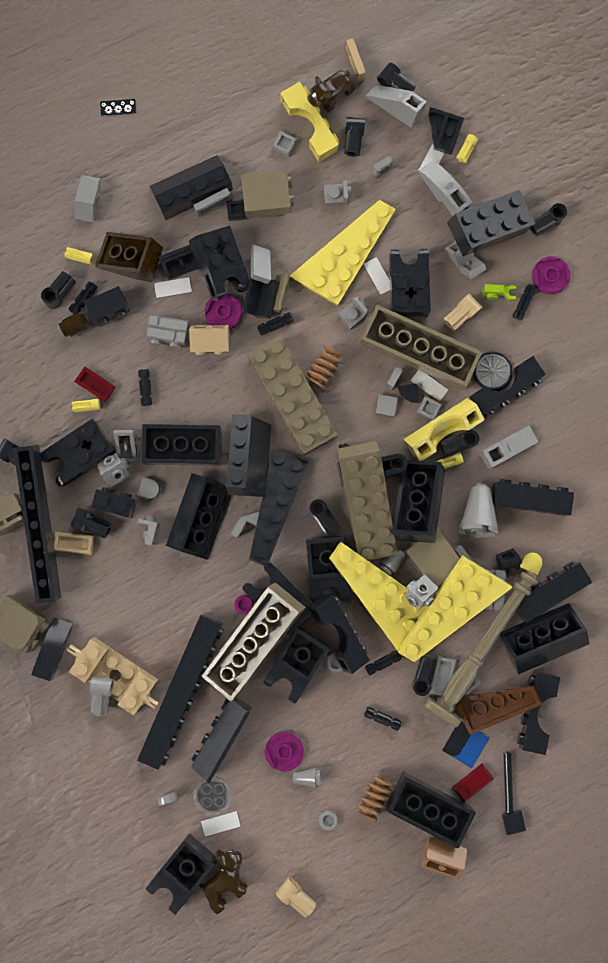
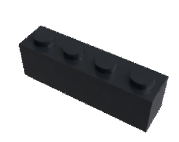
(533, 498)
(553, 590)

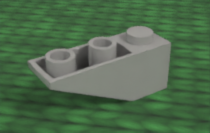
(399, 103)
(508, 447)

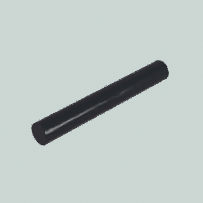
(508, 782)

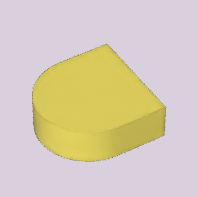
(531, 562)

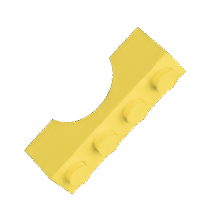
(323, 142)
(460, 417)

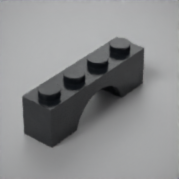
(526, 374)
(351, 653)
(532, 736)

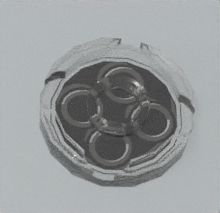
(212, 797)

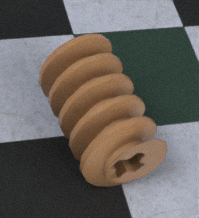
(324, 367)
(375, 798)

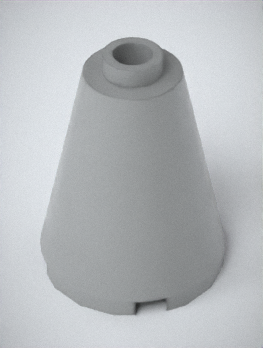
(479, 514)

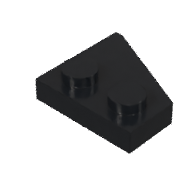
(444, 129)

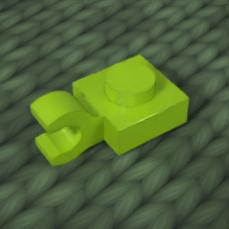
(495, 291)

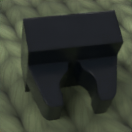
(509, 559)

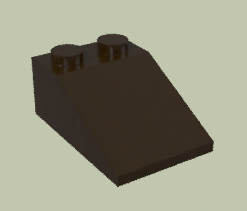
(129, 256)

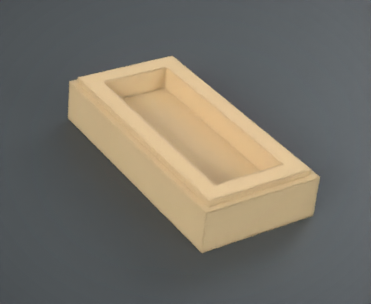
(355, 60)
(74, 543)

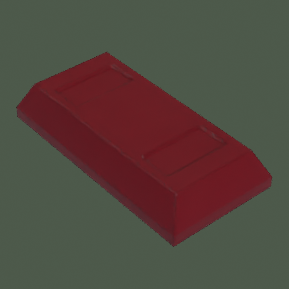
(95, 384)
(472, 783)

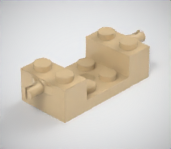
(99, 660)

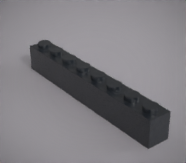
(37, 523)
(180, 691)

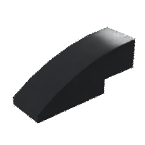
(52, 649)

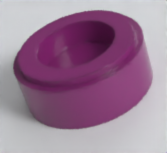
(243, 604)

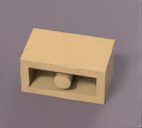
(209, 339)

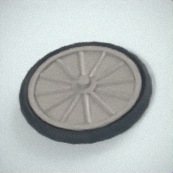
(493, 371)

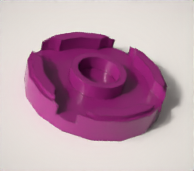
(550, 275)
(224, 312)
(284, 751)

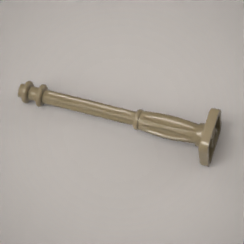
(469, 668)

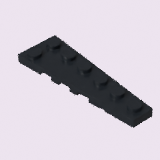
(282, 485)

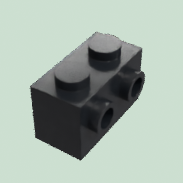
(107, 306)
(113, 503)

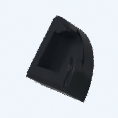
(409, 393)

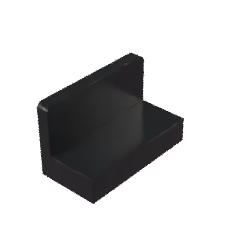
(260, 298)

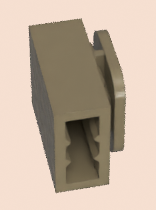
(267, 194)
(10, 513)
(434, 559)
(21, 624)

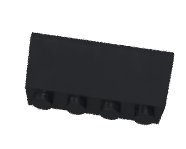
(191, 186)
(248, 456)
(199, 517)
(544, 638)
(221, 738)

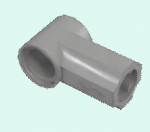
(101, 692)

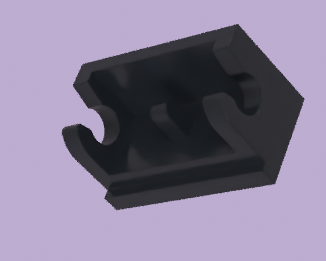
(178, 262)

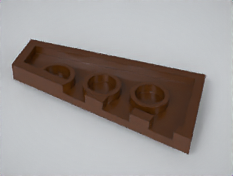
(490, 708)

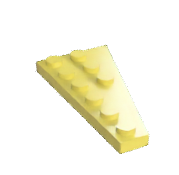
(338, 262)
(378, 593)
(458, 600)

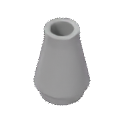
(392, 563)
(308, 777)

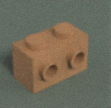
(443, 858)

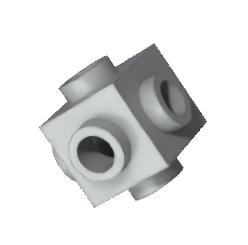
(114, 469)
(421, 592)

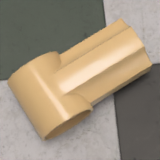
(465, 309)
(291, 893)

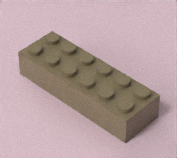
(420, 347)
(292, 395)
(367, 500)
(253, 641)

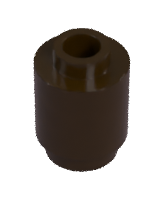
(73, 324)

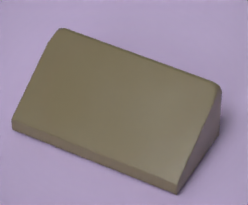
(281, 293)

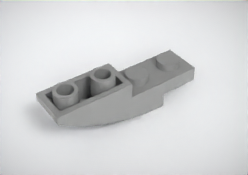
(445, 187)

